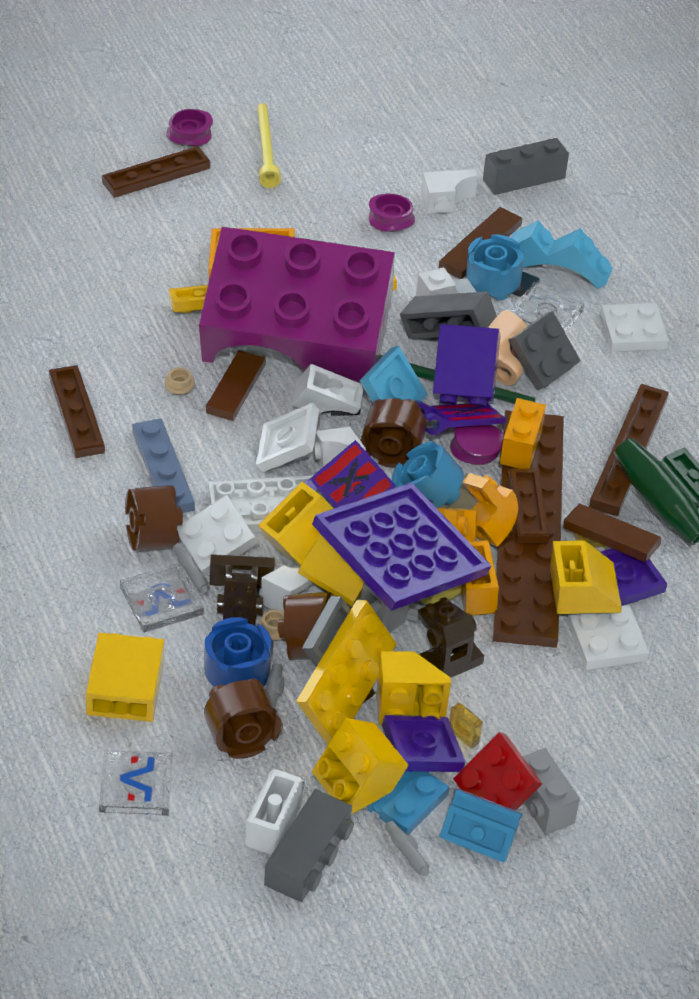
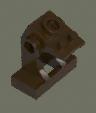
(240, 589)
(450, 633)

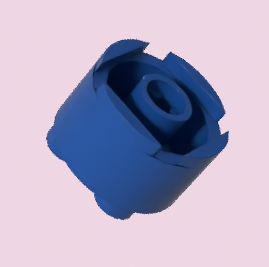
(237, 652)

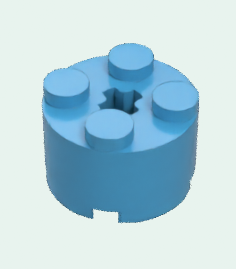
(495, 265)
(431, 472)

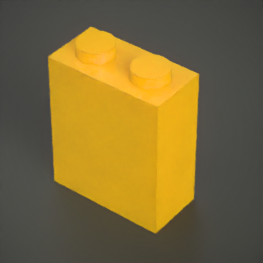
(125, 677)

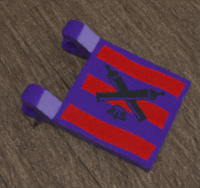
(459, 416)
(350, 477)

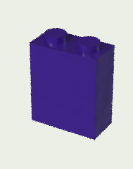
(466, 365)

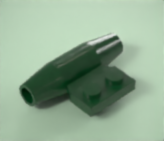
(666, 485)

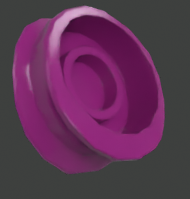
(190, 127)
(391, 212)
(477, 444)

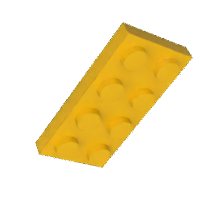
(346, 670)

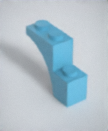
(571, 251)

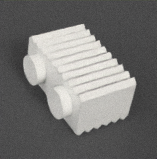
(273, 811)

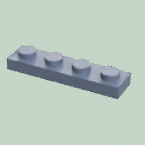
(162, 460)

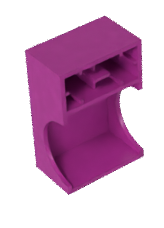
(298, 298)

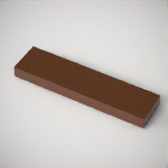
(155, 171)
(499, 222)
(76, 411)

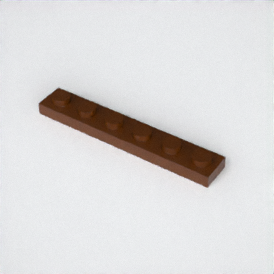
(639, 425)

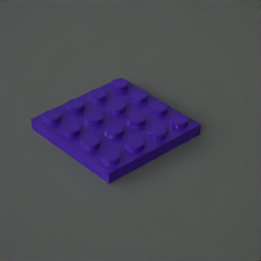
(401, 546)

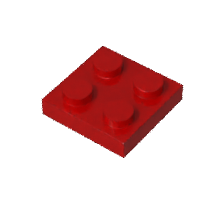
(499, 774)

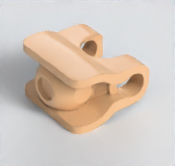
(508, 325)

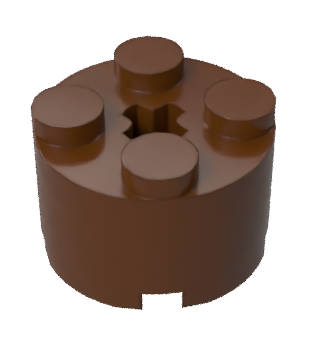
(393, 430)
(152, 517)
(300, 617)
(241, 718)

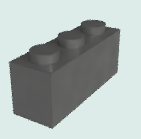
(525, 166)
(426, 313)
(309, 846)

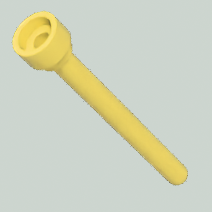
(269, 173)

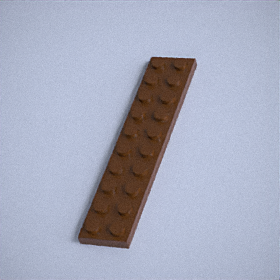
(526, 594)

